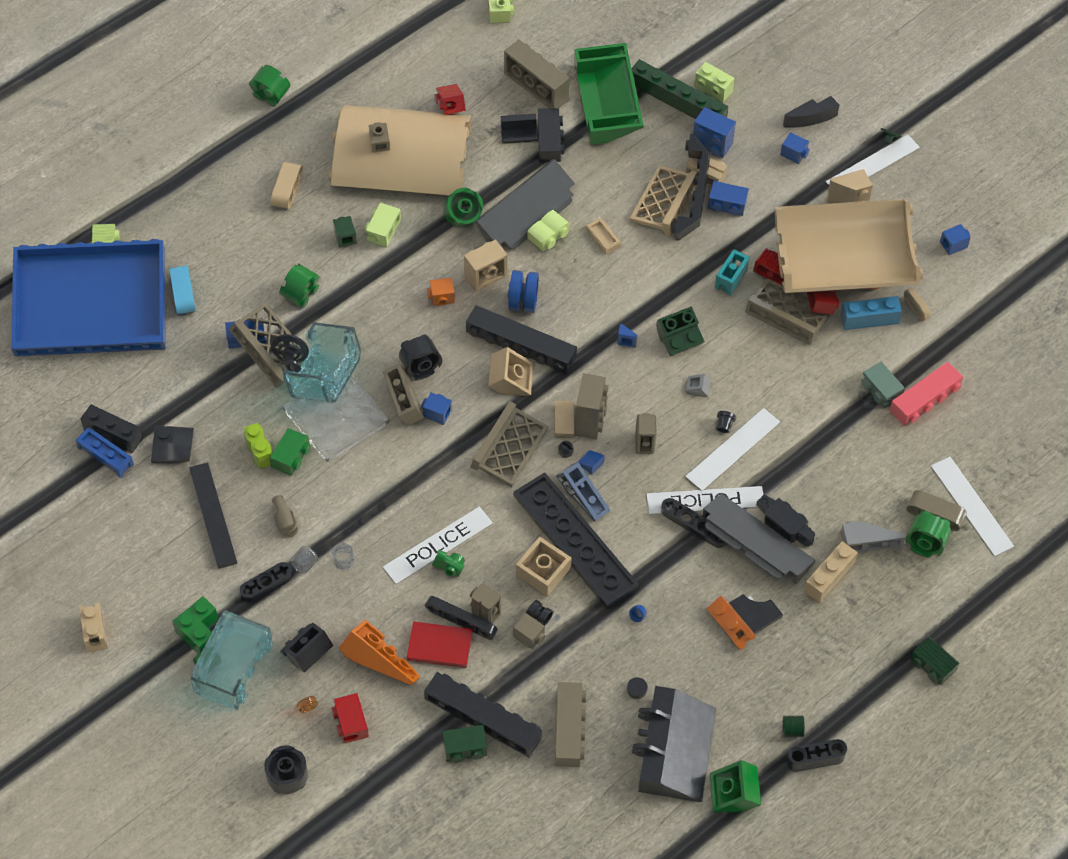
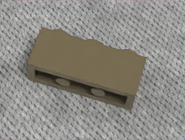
(403, 395)

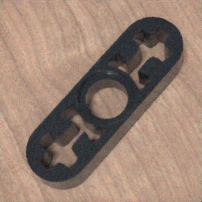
(281, 579)

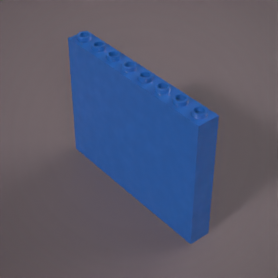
(88, 298)

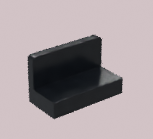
(518, 128)

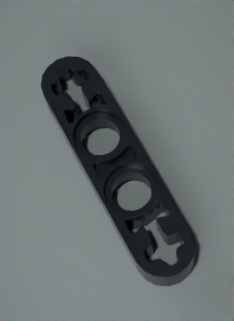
(691, 525)
(461, 617)

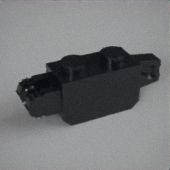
(785, 520)

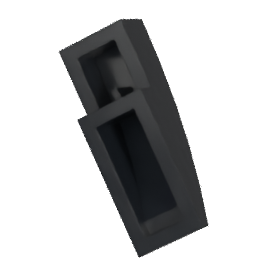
(811, 113)

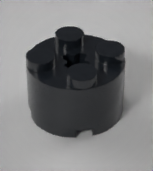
(420, 357)
(290, 780)

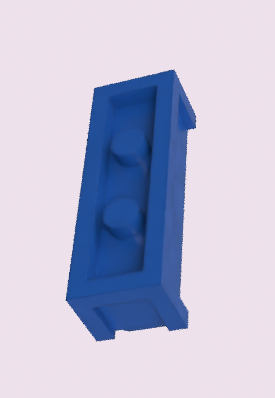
(104, 451)

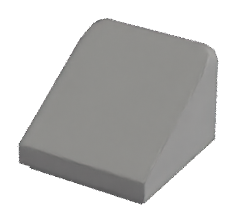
(698, 385)

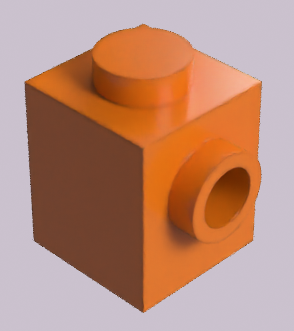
(441, 292)

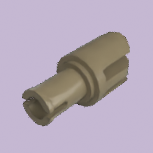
(284, 517)

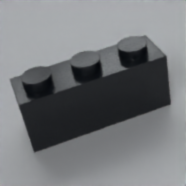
(550, 135)
(112, 428)

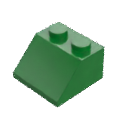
(735, 788)

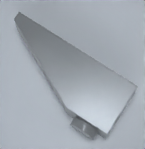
(868, 537)

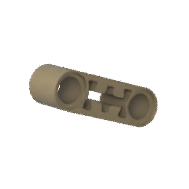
(936, 506)

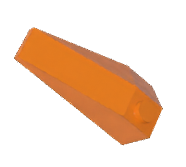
(368, 648)

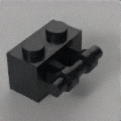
(307, 646)

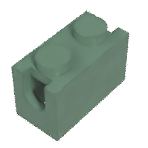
(882, 384)

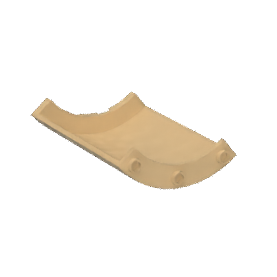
(421, 157)
(846, 246)

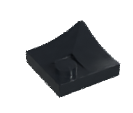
(171, 444)

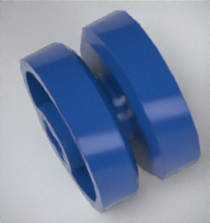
(523, 291)

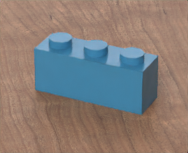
(871, 313)

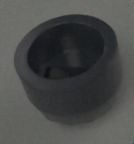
(564, 451)

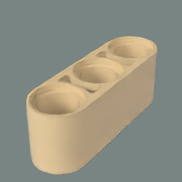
(286, 185)

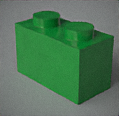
(290, 451)

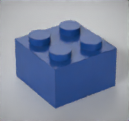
(714, 131)

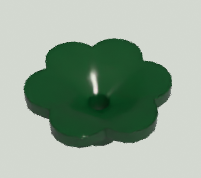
(890, 135)

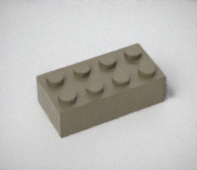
(536, 75)

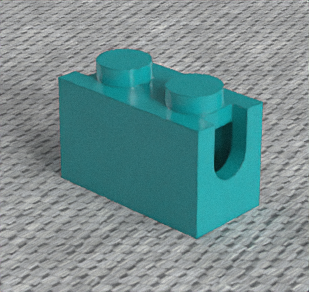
(730, 273)

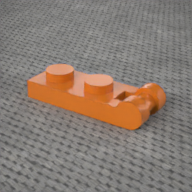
(730, 622)

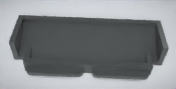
(526, 205)
(759, 541)

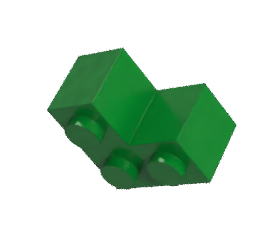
(194, 624)

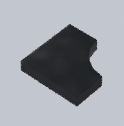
(756, 614)

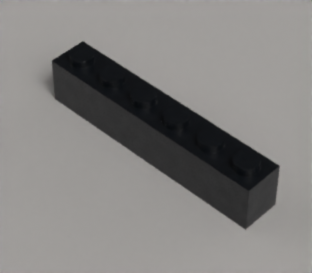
(521, 339)
(478, 710)

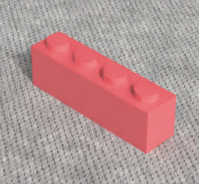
(926, 394)

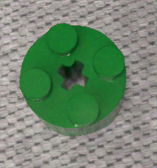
(269, 85)
(460, 217)
(299, 285)
(928, 534)

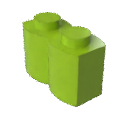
(258, 445)

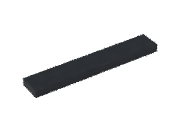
(213, 515)

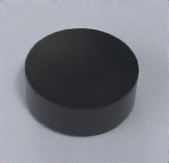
(637, 688)

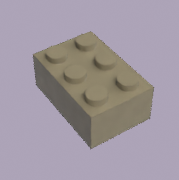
(591, 406)

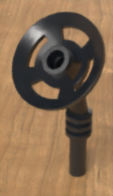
(289, 351)

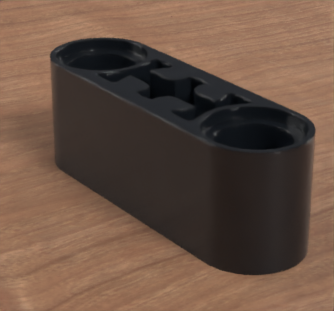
(814, 755)

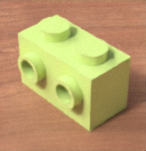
(500, 11)
(714, 82)

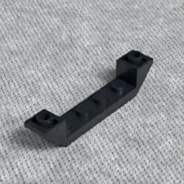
(688, 224)

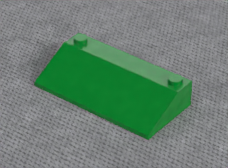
(607, 92)

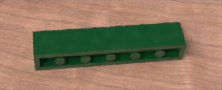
(674, 91)

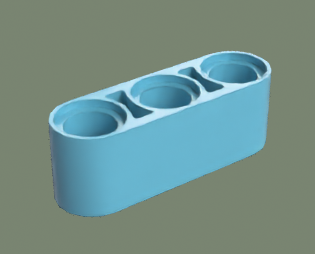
(182, 289)

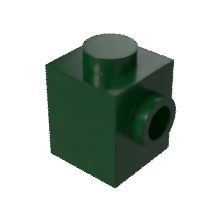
(344, 231)

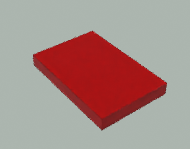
(439, 644)

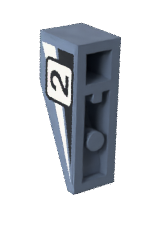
(583, 491)

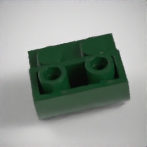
(679, 331)

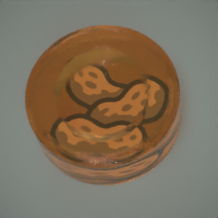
(307, 704)

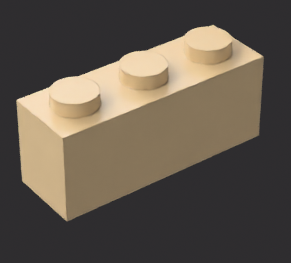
(830, 572)

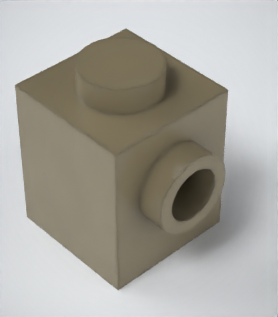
(379, 137)
(529, 631)

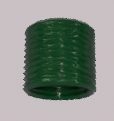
(793, 726)

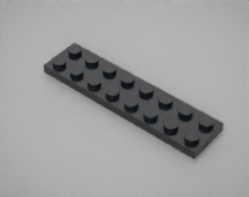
(577, 539)

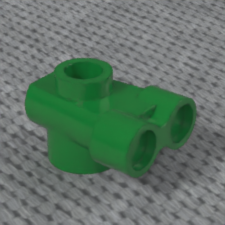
(450, 564)

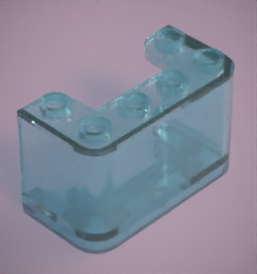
(328, 365)
(230, 659)

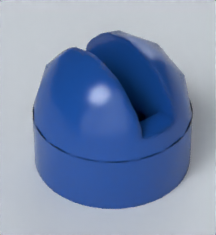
(636, 612)

